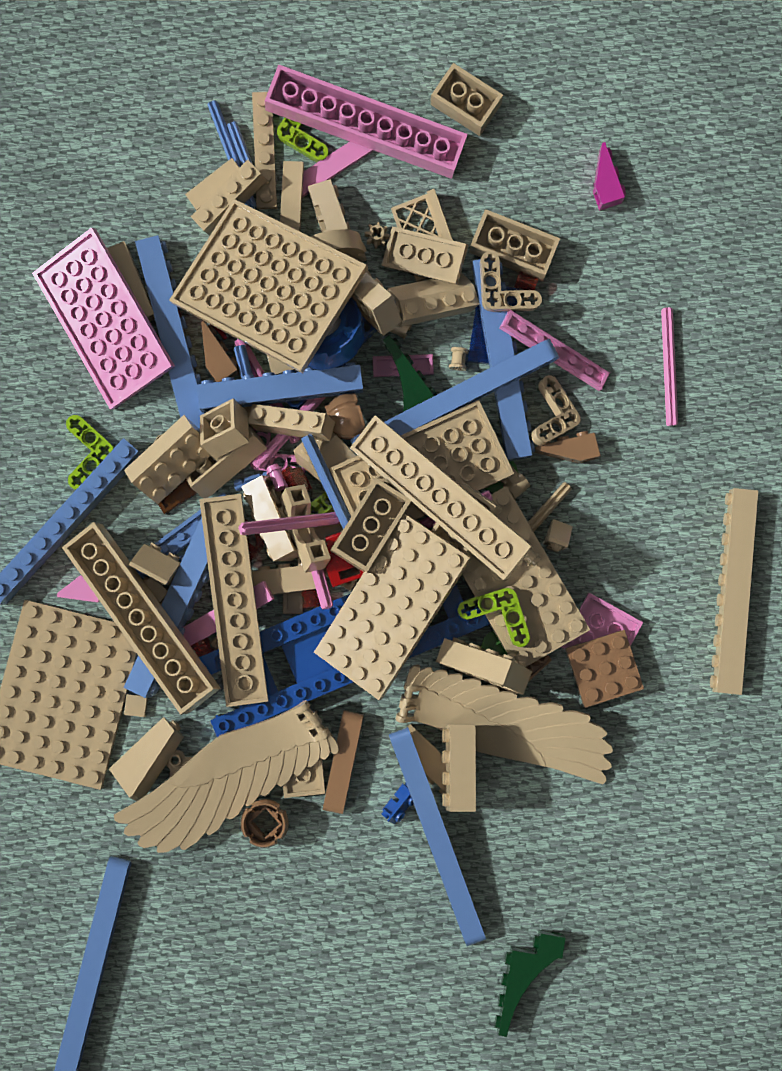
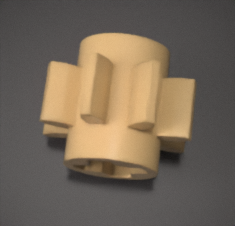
(377, 240)

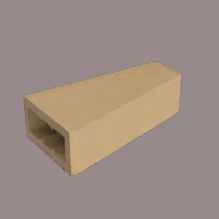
(147, 758)

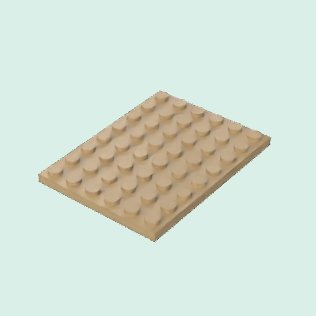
(268, 285)
(63, 694)

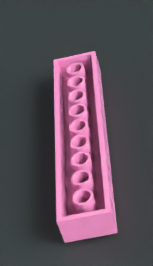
(365, 121)

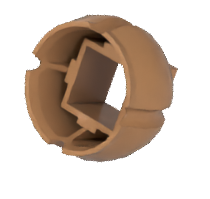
(346, 415)
(253, 832)

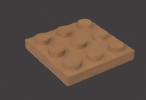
(604, 668)

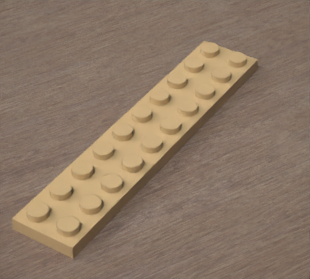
(441, 498)
(233, 601)

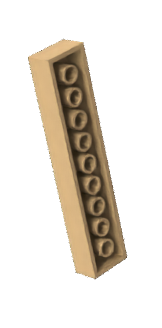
(141, 618)

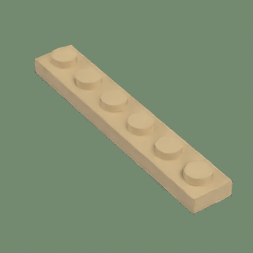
(264, 151)

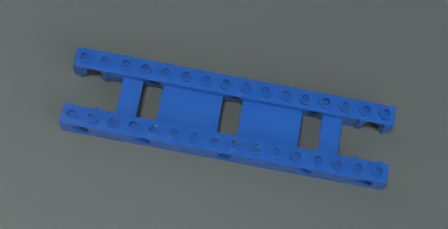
(313, 674)

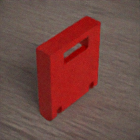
(337, 564)

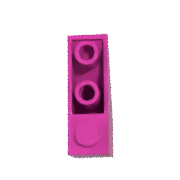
(607, 186)

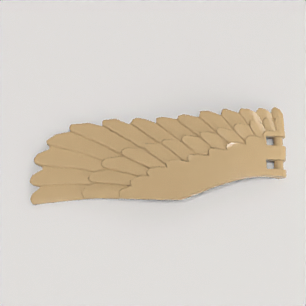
(508, 724)
(225, 777)

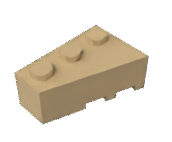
(326, 206)

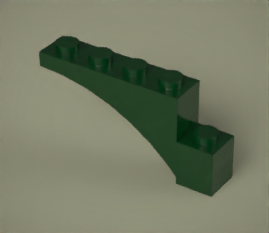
(412, 382)
(522, 969)

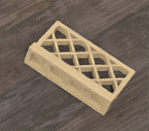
(437, 214)

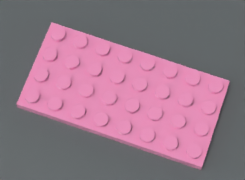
(103, 319)

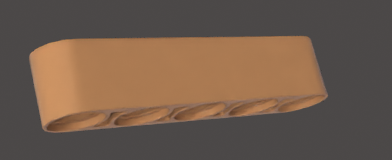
(343, 762)

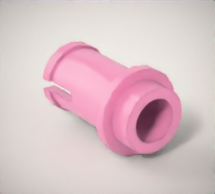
(277, 478)

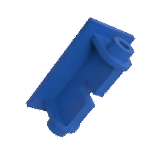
(394, 810)

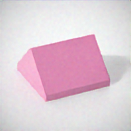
(78, 590)

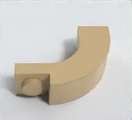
(344, 241)

